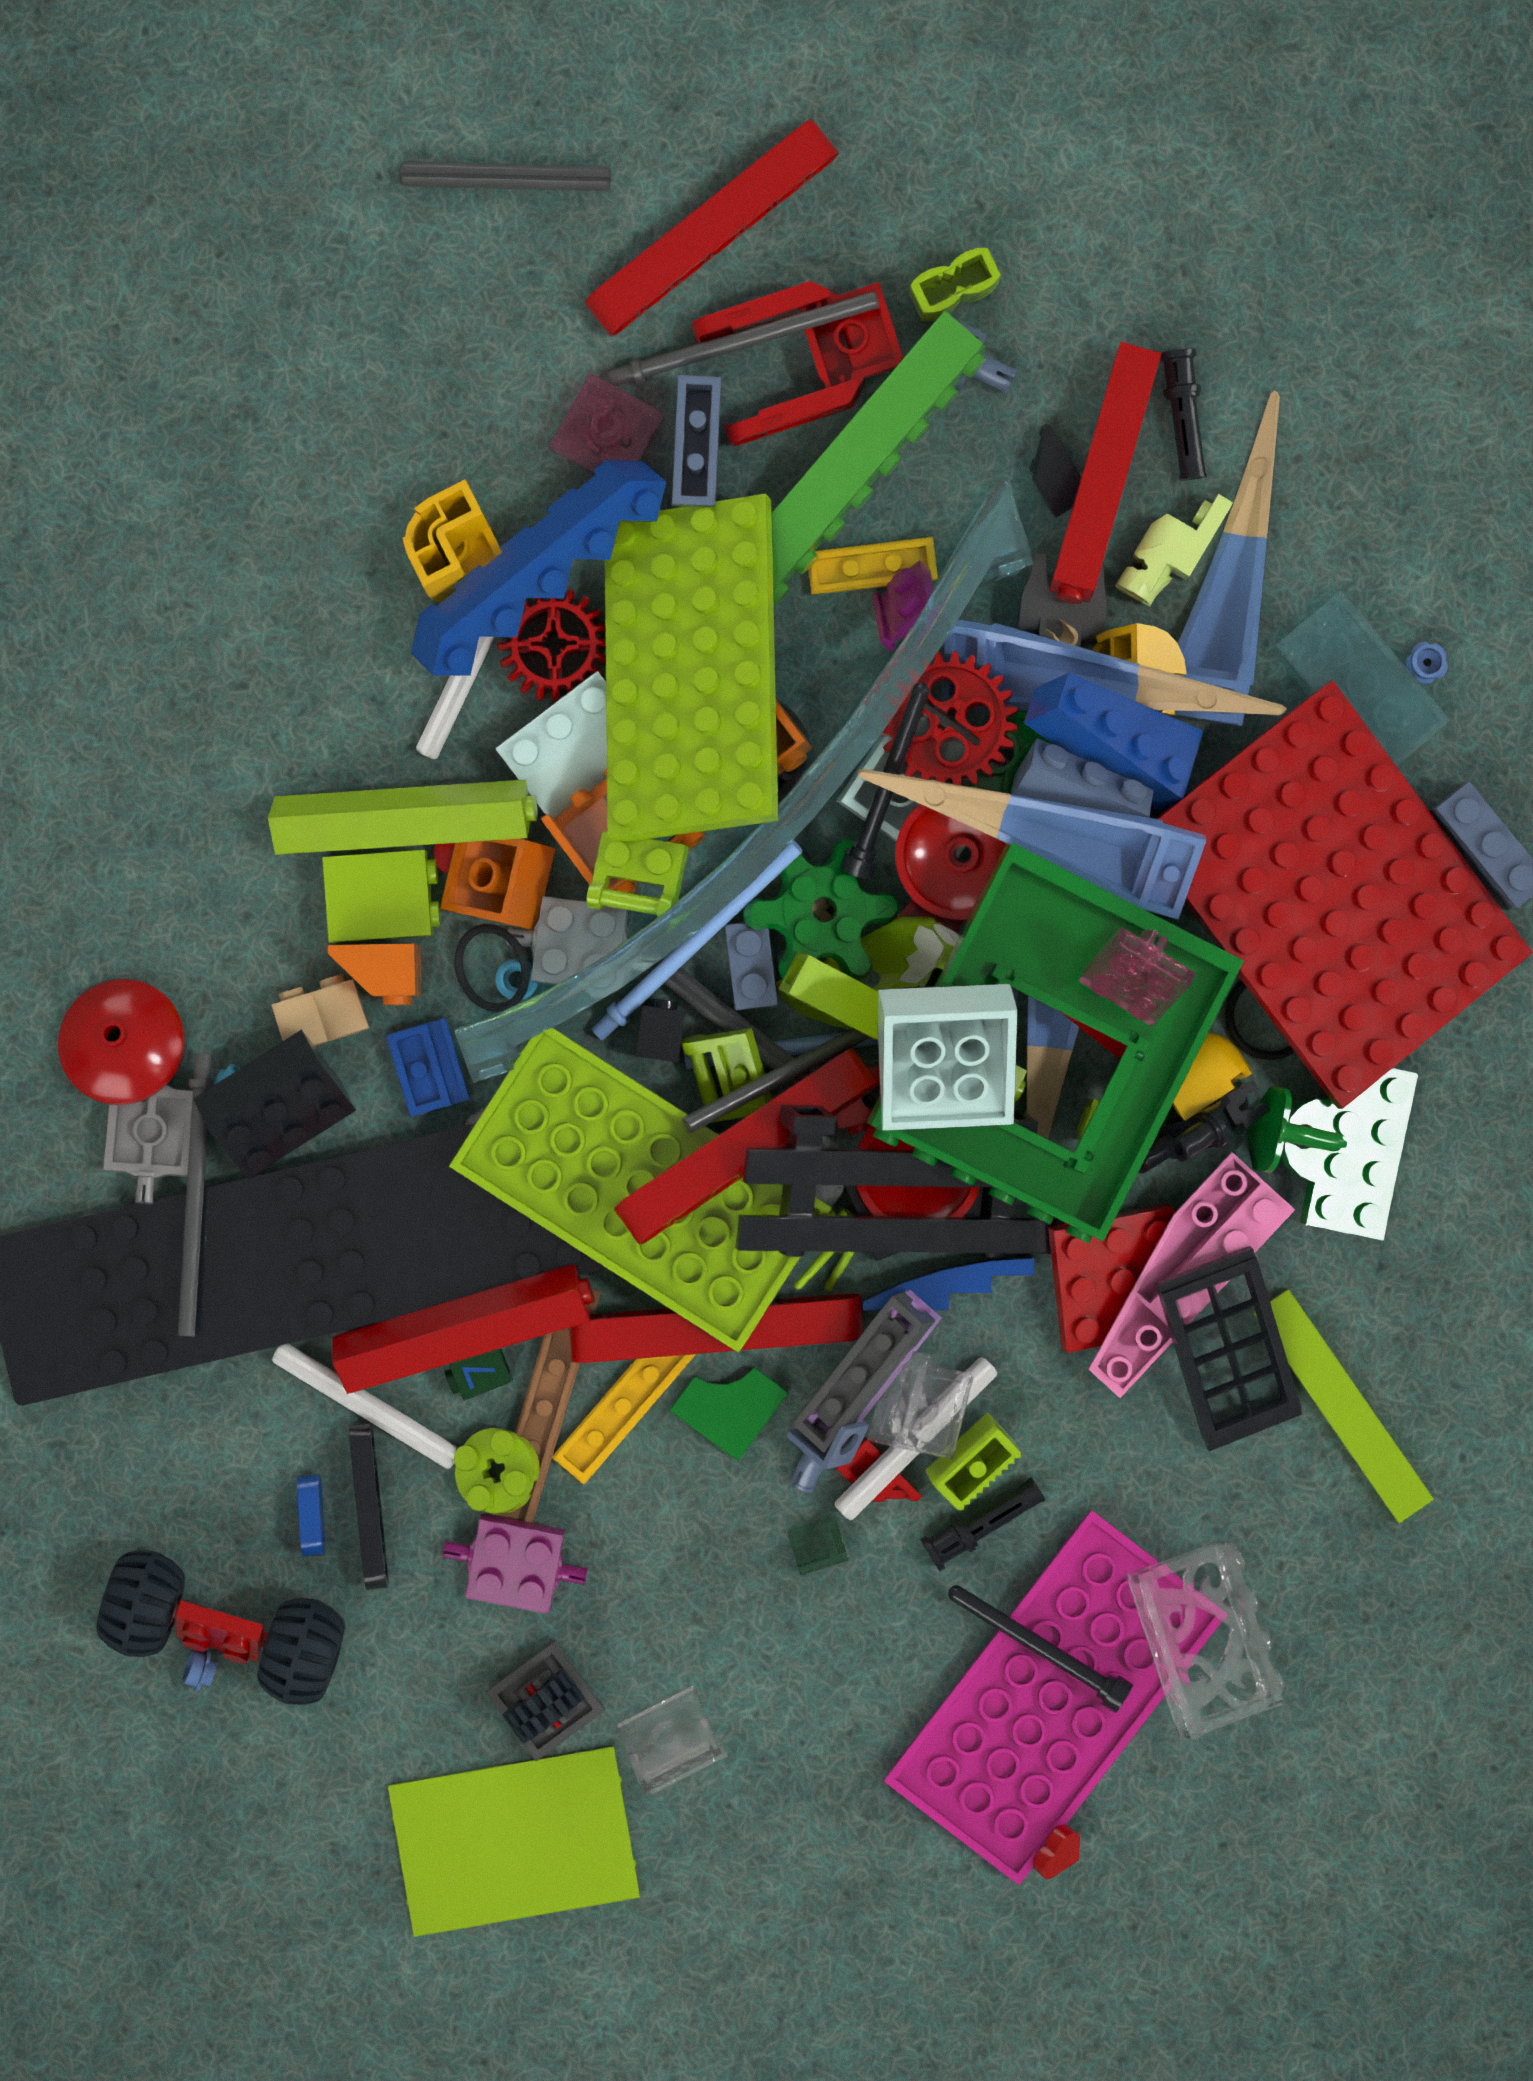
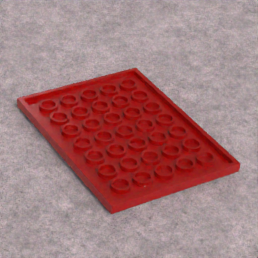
(1340, 895)

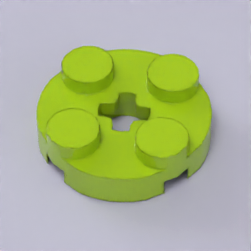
(517, 1480)

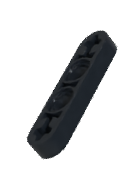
(368, 1506)

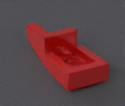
(865, 1456)

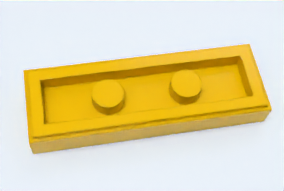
(868, 565)

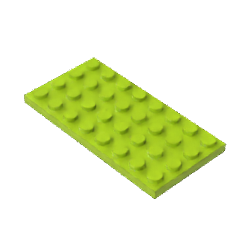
(691, 672)
(582, 1136)

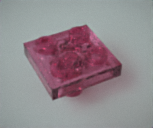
(606, 430)
(1137, 975)

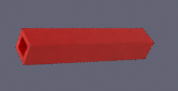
(1104, 473)
(462, 1328)

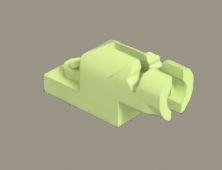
(1171, 548)

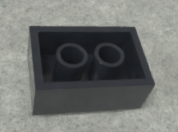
(274, 1104)

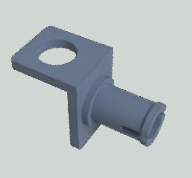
(992, 372)
(814, 1460)

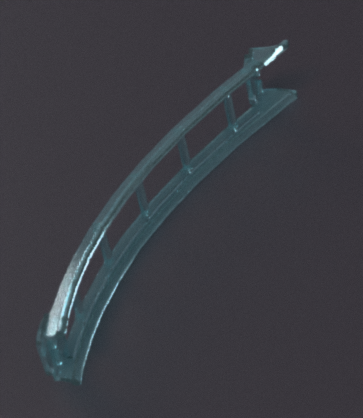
(989, 551)

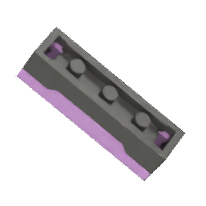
(868, 1368)

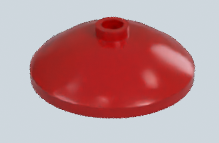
(930, 864)
(139, 1060)
(912, 1200)

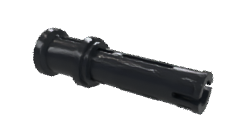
(1182, 393)
(965, 1533)

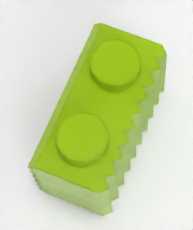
(976, 1461)

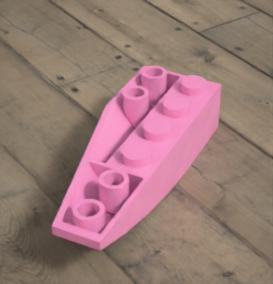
(1219, 1218)

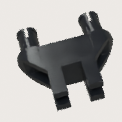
(1206, 1129)

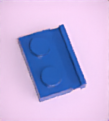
(428, 1067)

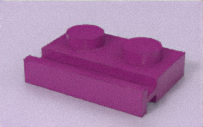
(902, 603)

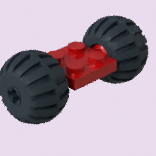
(146, 1601)

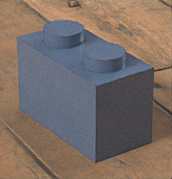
(751, 967)

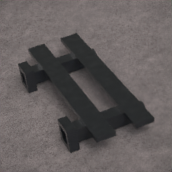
(807, 1165)

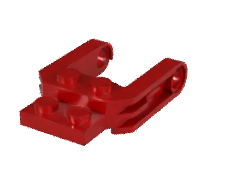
(842, 350)

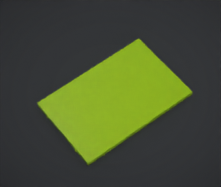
(513, 1841)

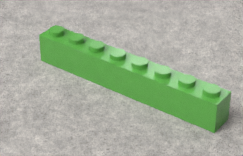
(870, 446)

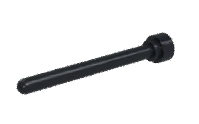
(861, 858)
(1109, 1689)

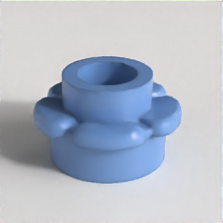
(1438, 665)
(199, 1670)

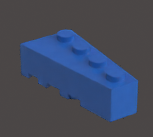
(1117, 735)

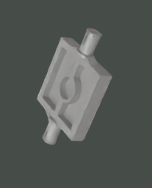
(570, 937)
(150, 1139)

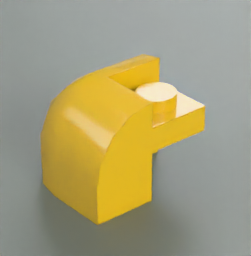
(448, 540)
(1143, 646)
(1211, 1075)

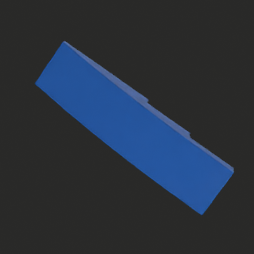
(962, 1278)

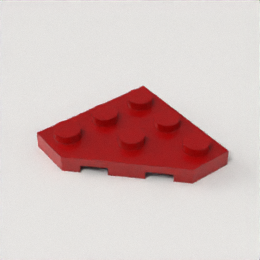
(1098, 1276)

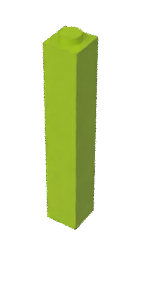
(401, 817)
(845, 999)

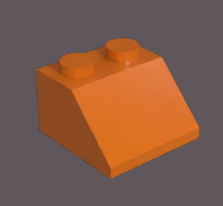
(498, 881)
(383, 969)

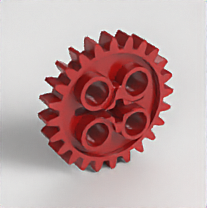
(971, 691)

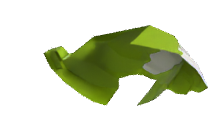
(902, 955)

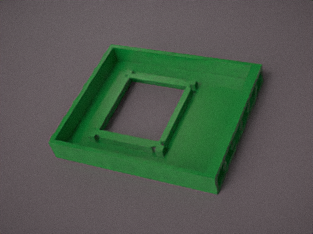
(1038, 934)

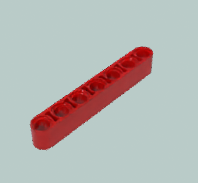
(711, 227)
(723, 1158)
(666, 1333)

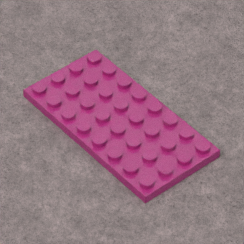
(1020, 1736)

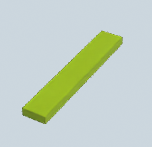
(1347, 1411)

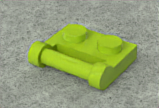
(640, 862)
(735, 1062)

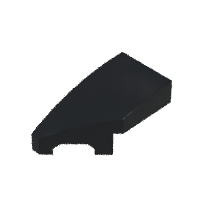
(1054, 473)

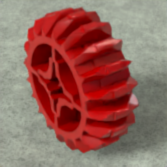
(555, 681)

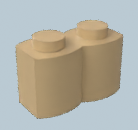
(322, 1014)

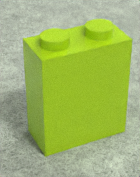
(380, 896)

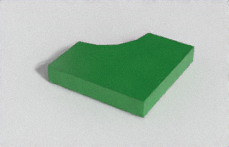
(730, 1411)

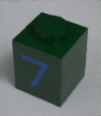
(478, 1374)

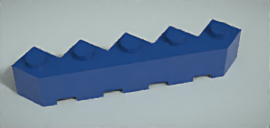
(535, 564)

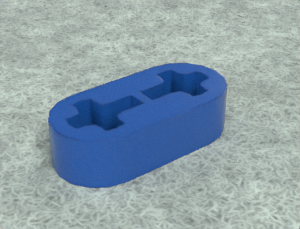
(311, 1515)

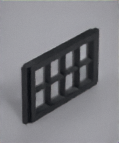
(1207, 1277)

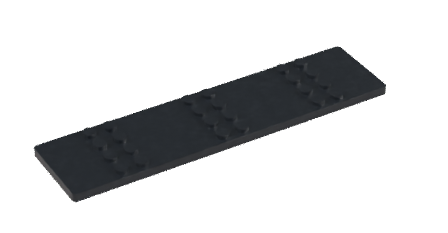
(276, 1266)

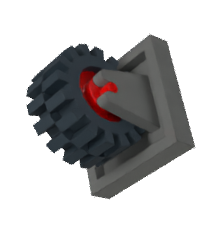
(545, 1700)

